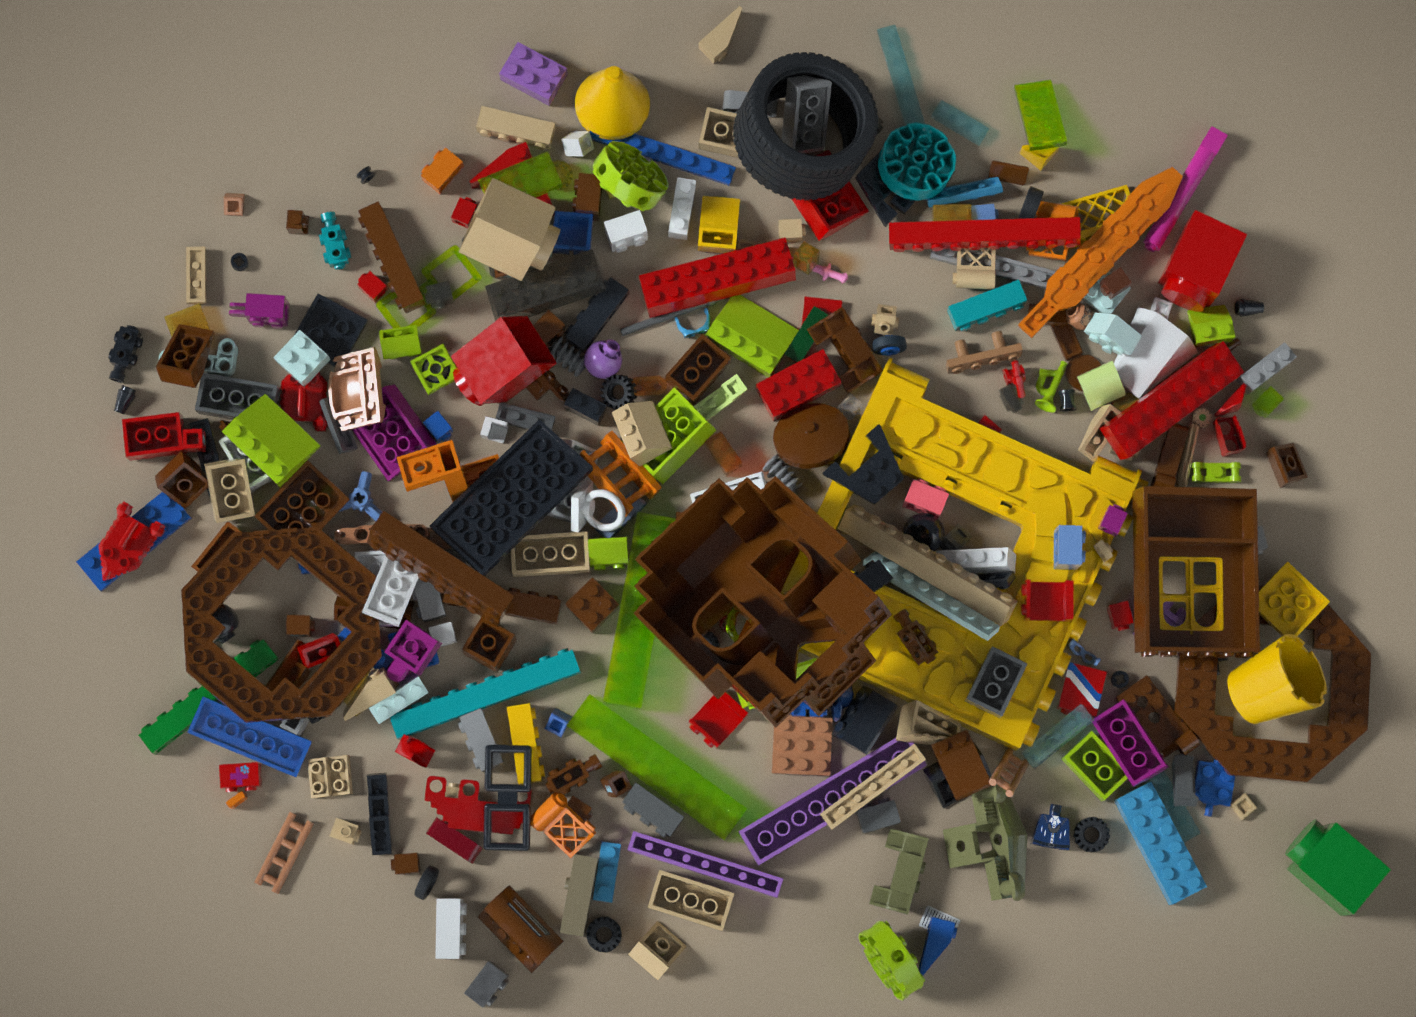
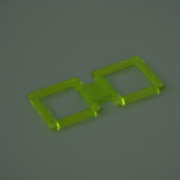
(426, 271)

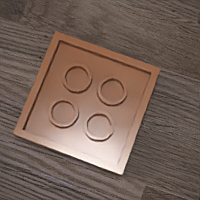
(802, 746)

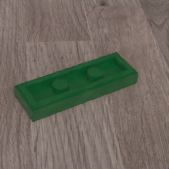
(803, 341)

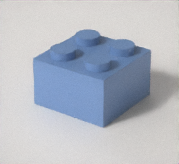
(1068, 547)

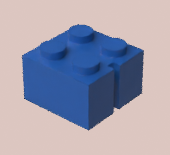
(574, 232)

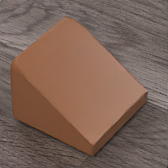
(234, 204)

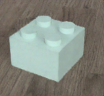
(1112, 334)
(301, 358)

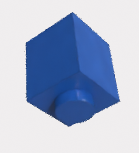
(438, 427)

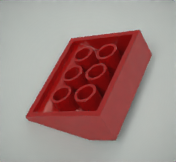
(833, 212)

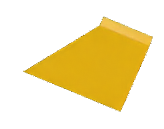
(1038, 158)

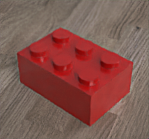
(153, 436)

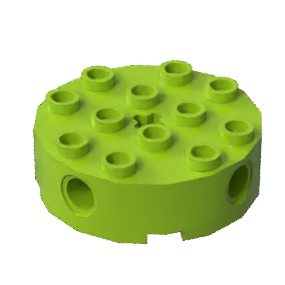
(630, 176)
(891, 960)

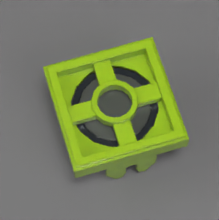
(433, 370)

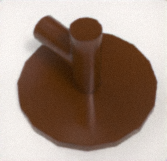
(1078, 366)

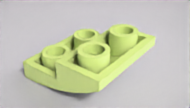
(1101, 385)

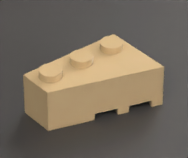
(924, 724)

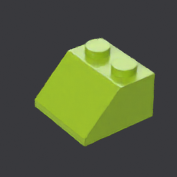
(1211, 326)
(608, 552)

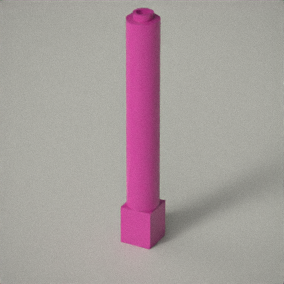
(1191, 178)

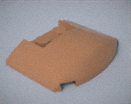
(356, 389)

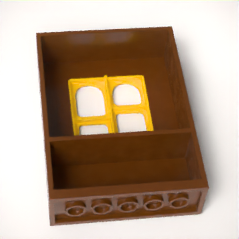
(1192, 528)

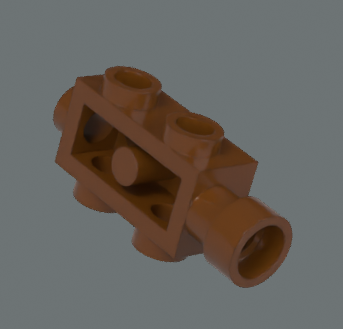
(915, 642)
(567, 776)

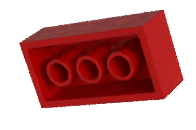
(798, 384)

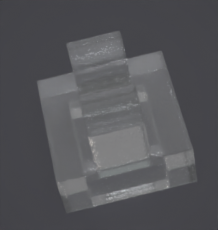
(850, 407)

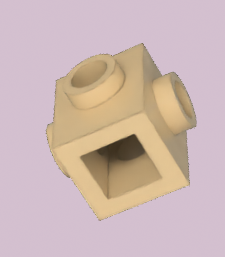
(885, 320)

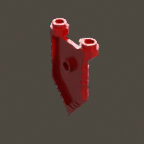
(303, 402)
(126, 543)

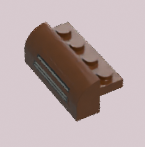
(520, 928)

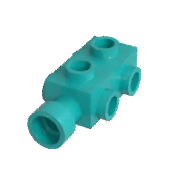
(335, 243)

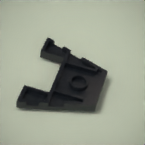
(876, 191)
(875, 476)

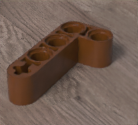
(1170, 456)

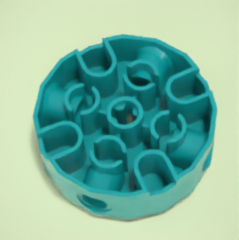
(916, 161)

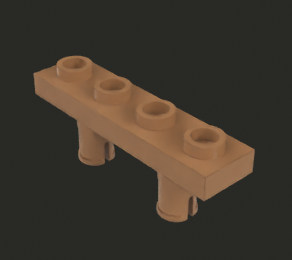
(977, 360)

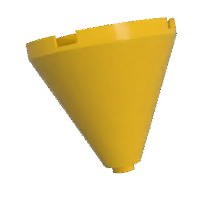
(612, 103)

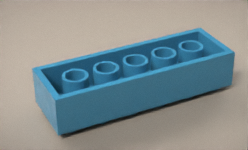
(1160, 843)

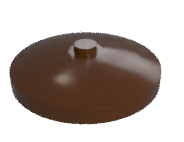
(811, 436)

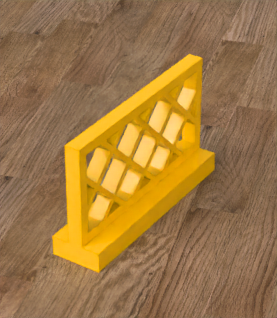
(1090, 231)

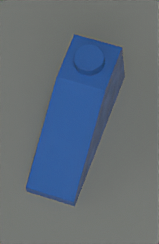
(937, 939)

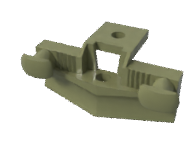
(1007, 860)

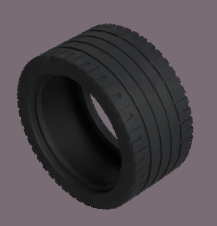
(784, 168)

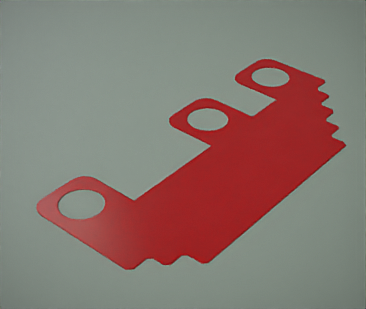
(468, 812)

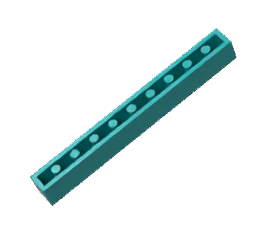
(485, 694)

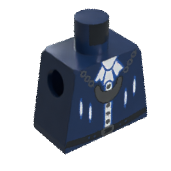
(1052, 830)

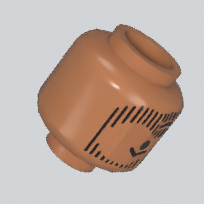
(1079, 316)

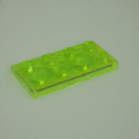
(1040, 115)
(531, 176)

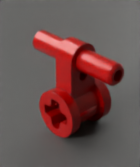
(1016, 376)

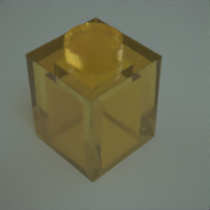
(806, 258)

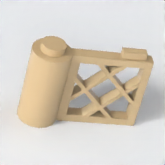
(975, 276)

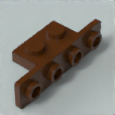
(545, 383)
(291, 669)

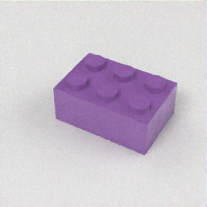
(533, 74)

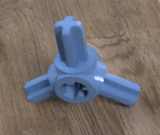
(363, 490)

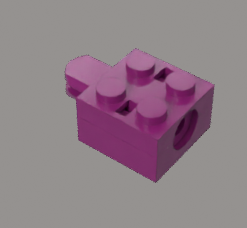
(263, 310)
(412, 653)

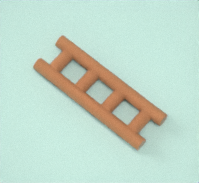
(1005, 764)
(286, 865)

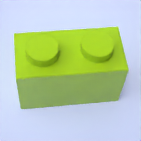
(400, 342)

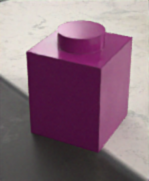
(1113, 520)

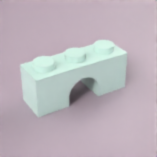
(406, 693)

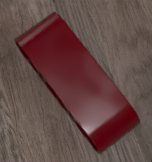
(454, 840)

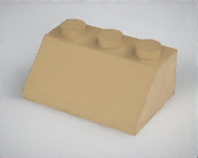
(641, 431)
(229, 490)

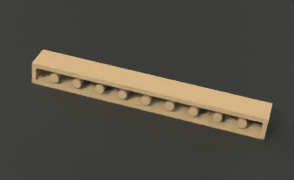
(927, 564)

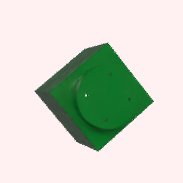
(1335, 866)

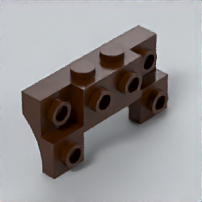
(849, 345)

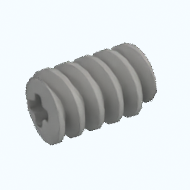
(776, 469)

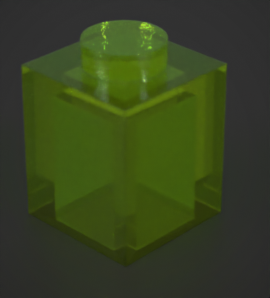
(1267, 402)

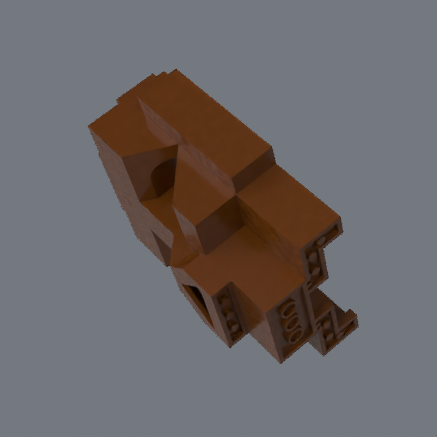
(718, 561)

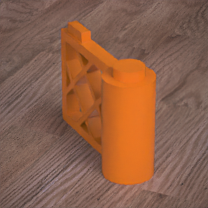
(1054, 210)
(554, 810)

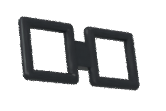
(507, 797)

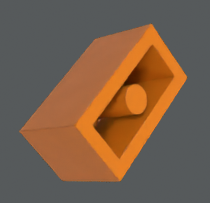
(441, 170)

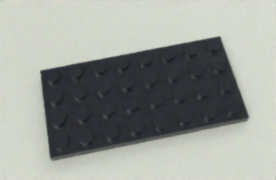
(511, 498)

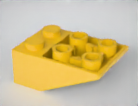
(718, 224)

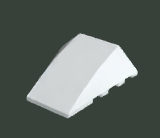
(1156, 355)

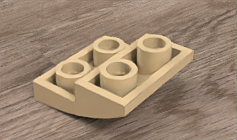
(330, 776)

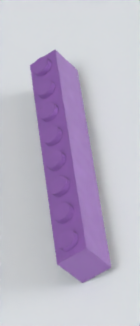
(705, 864)

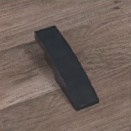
(379, 814)

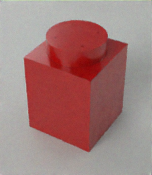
(1200, 262)
(501, 361)

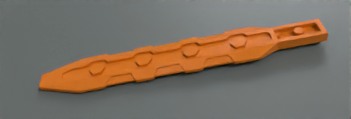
(1104, 248)

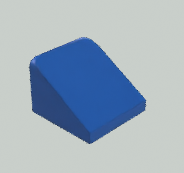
(558, 722)

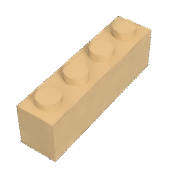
(515, 127)

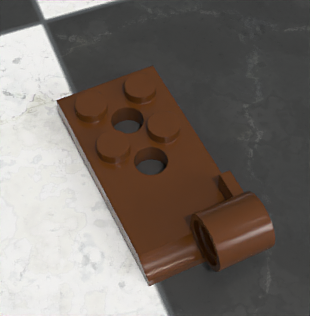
(1169, 731)

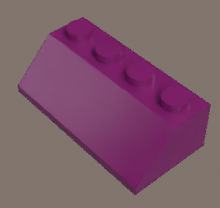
(1129, 743)

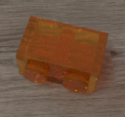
(723, 453)

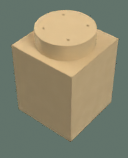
(510, 231)

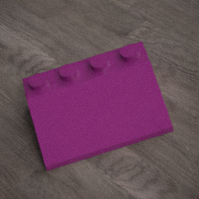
(396, 435)

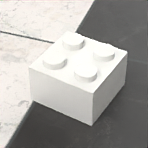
(626, 231)

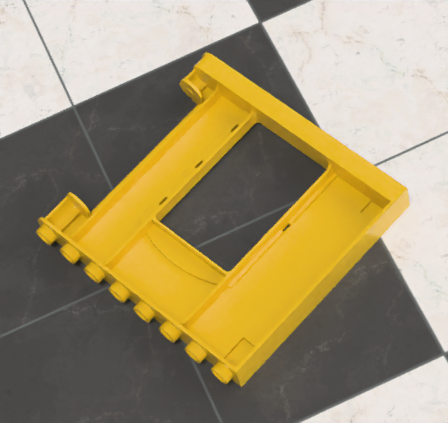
(987, 472)

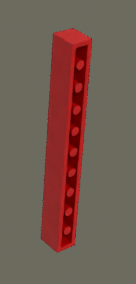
(984, 234)

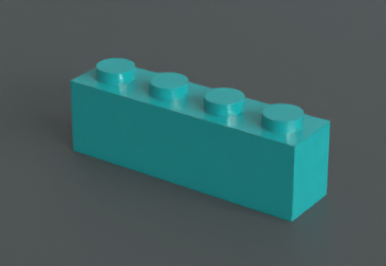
(987, 305)

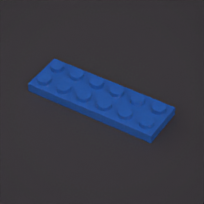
(159, 509)
(253, 740)

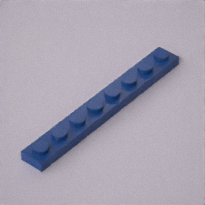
(677, 158)

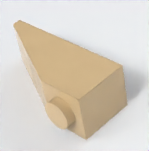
(718, 41)
(1094, 439)
(372, 690)

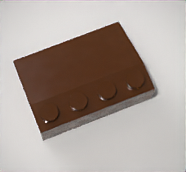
(303, 501)

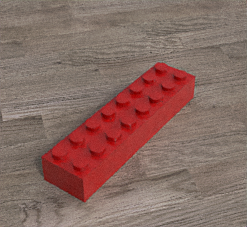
(717, 277)
(1171, 400)

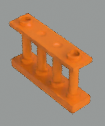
(636, 473)

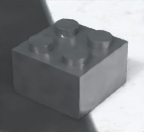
(487, 984)

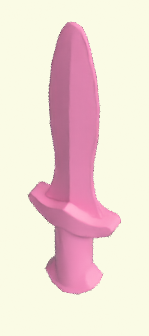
(826, 272)

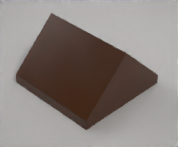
(1286, 464)

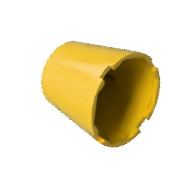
(1277, 682)

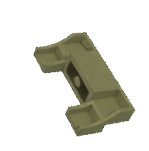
(906, 872)

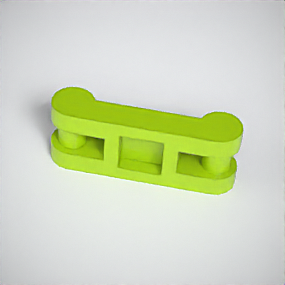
(1216, 472)

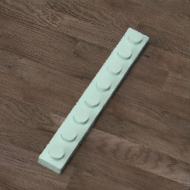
(937, 599)

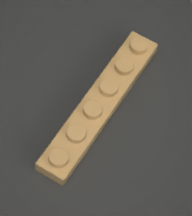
(872, 786)

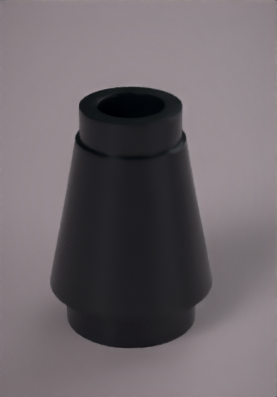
(1248, 307)
(124, 399)

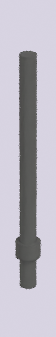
(658, 319)

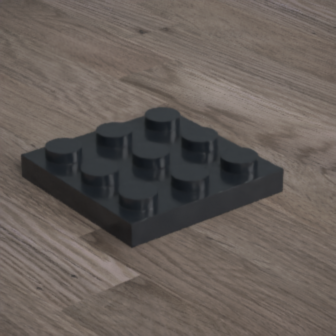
(332, 327)

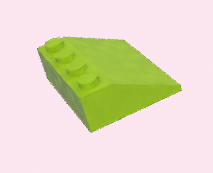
(751, 334)
(686, 432)
(271, 439)

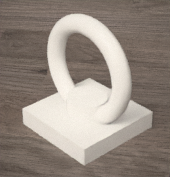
(583, 508)

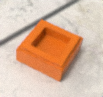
(237, 800)

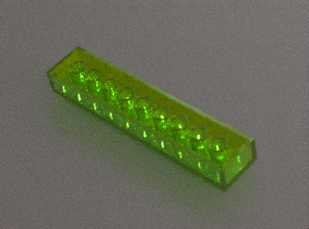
(632, 639)
(656, 767)

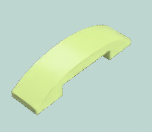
(722, 397)

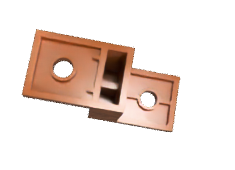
(441, 464)

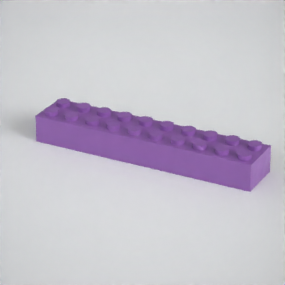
(802, 814)

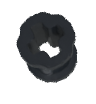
(1067, 400)

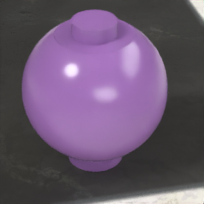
(603, 358)

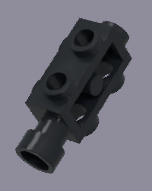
(129, 348)

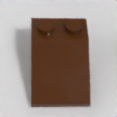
(185, 356)
(961, 765)

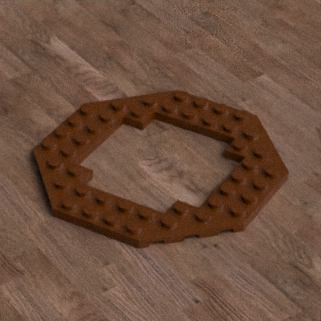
(234, 684)
(1274, 758)

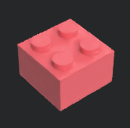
(925, 499)

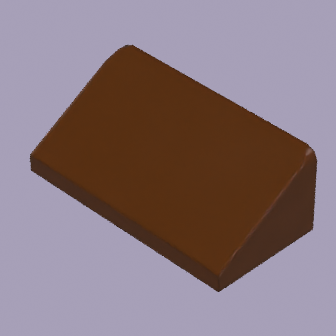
(1008, 172)

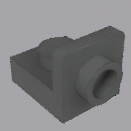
(955, 538)

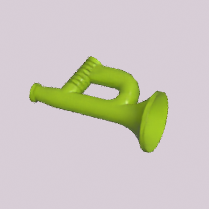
(1046, 403)

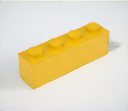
(525, 733)

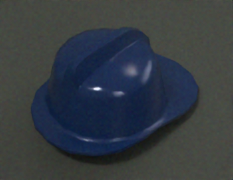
(841, 703)

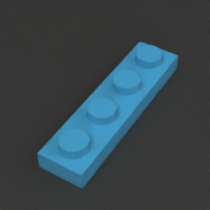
(967, 191)

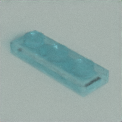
(960, 122)

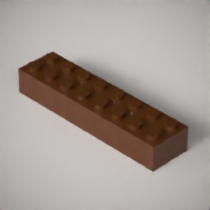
(440, 569)

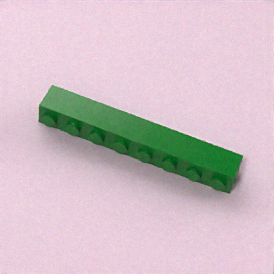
(178, 720)

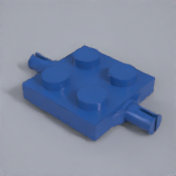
(1213, 785)

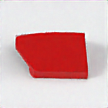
(1234, 403)

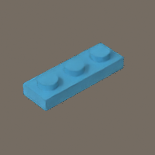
(607, 872)

